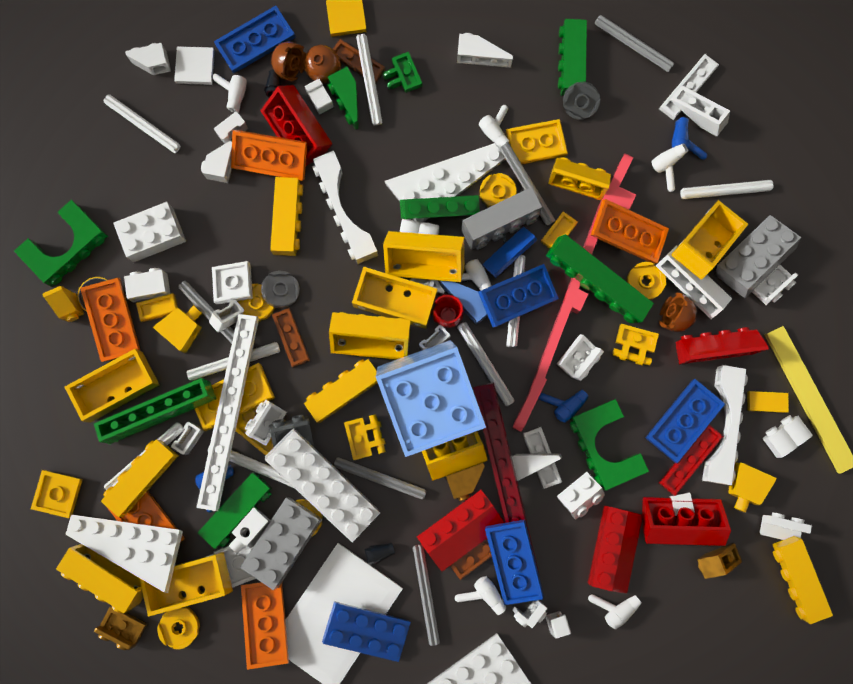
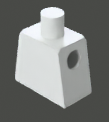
(256, 523)

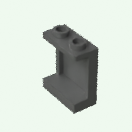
(281, 428)

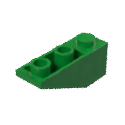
(345, 89)

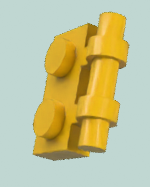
(638, 339)
(359, 440)

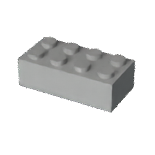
(501, 219)
(757, 256)
(281, 543)

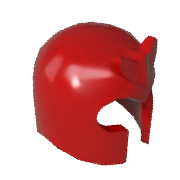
(448, 311)

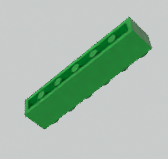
(599, 279)
(155, 411)

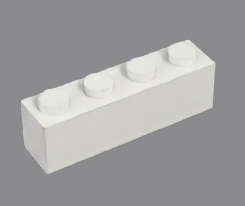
(703, 292)

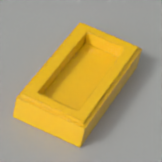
(562, 226)
(156, 307)
(767, 402)

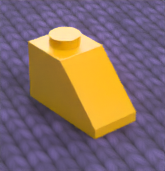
(64, 303)

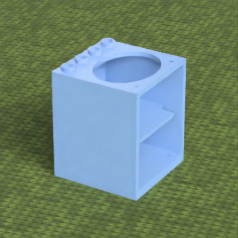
(429, 398)

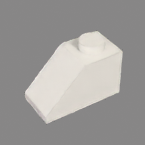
(218, 164)

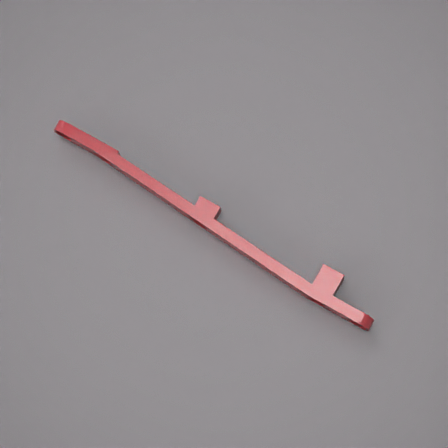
(574, 296)

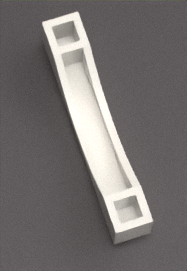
(359, 241)
(730, 386)

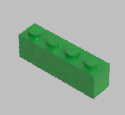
(573, 53)
(439, 207)
(234, 510)

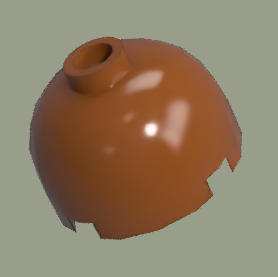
(288, 60)
(321, 62)
(678, 313)

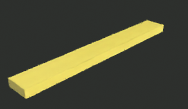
(810, 399)

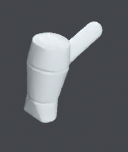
(236, 90)
(492, 128)
(665, 162)
(477, 274)
(487, 591)
(618, 614)

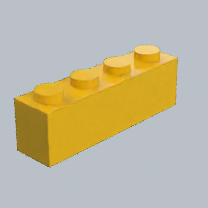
(285, 216)
(342, 391)
(139, 478)
(802, 580)

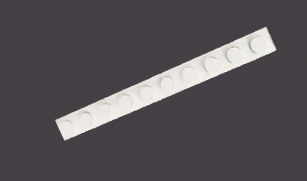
(228, 413)

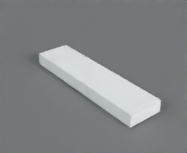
(692, 81)

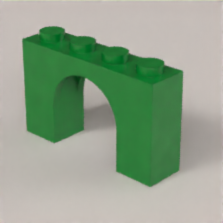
(86, 238)
(606, 473)

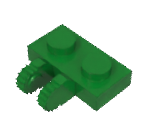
(406, 71)

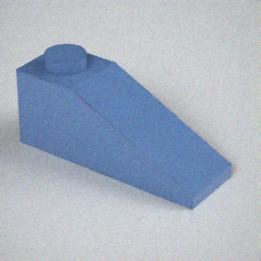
(469, 298)

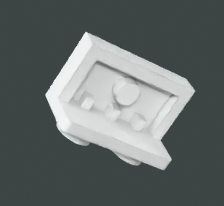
(775, 283)
(580, 358)
(259, 426)
(581, 495)
(780, 528)
(532, 615)

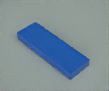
(509, 252)

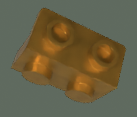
(120, 629)

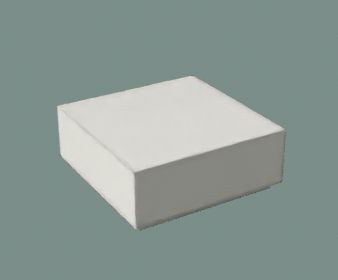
(681, 497)

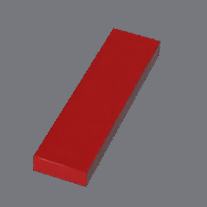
(690, 462)

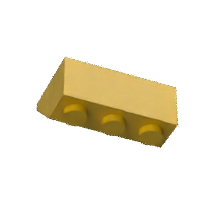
(579, 178)
(454, 455)

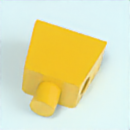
(180, 328)
(750, 486)

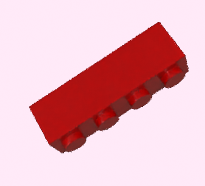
(294, 120)
(720, 346)
(703, 527)
(459, 530)
(615, 549)

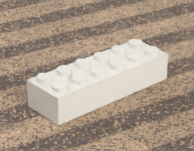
(322, 485)

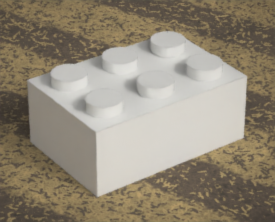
(149, 232)

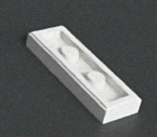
(537, 444)

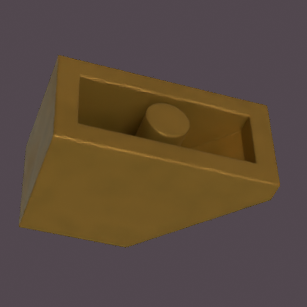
(464, 481)
(719, 561)

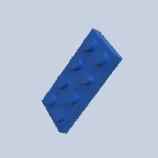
(254, 39)
(518, 295)
(685, 420)
(514, 562)
(366, 631)

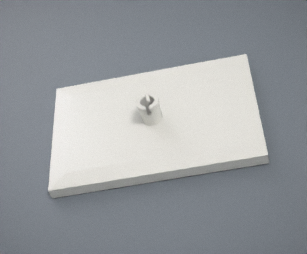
(343, 580)

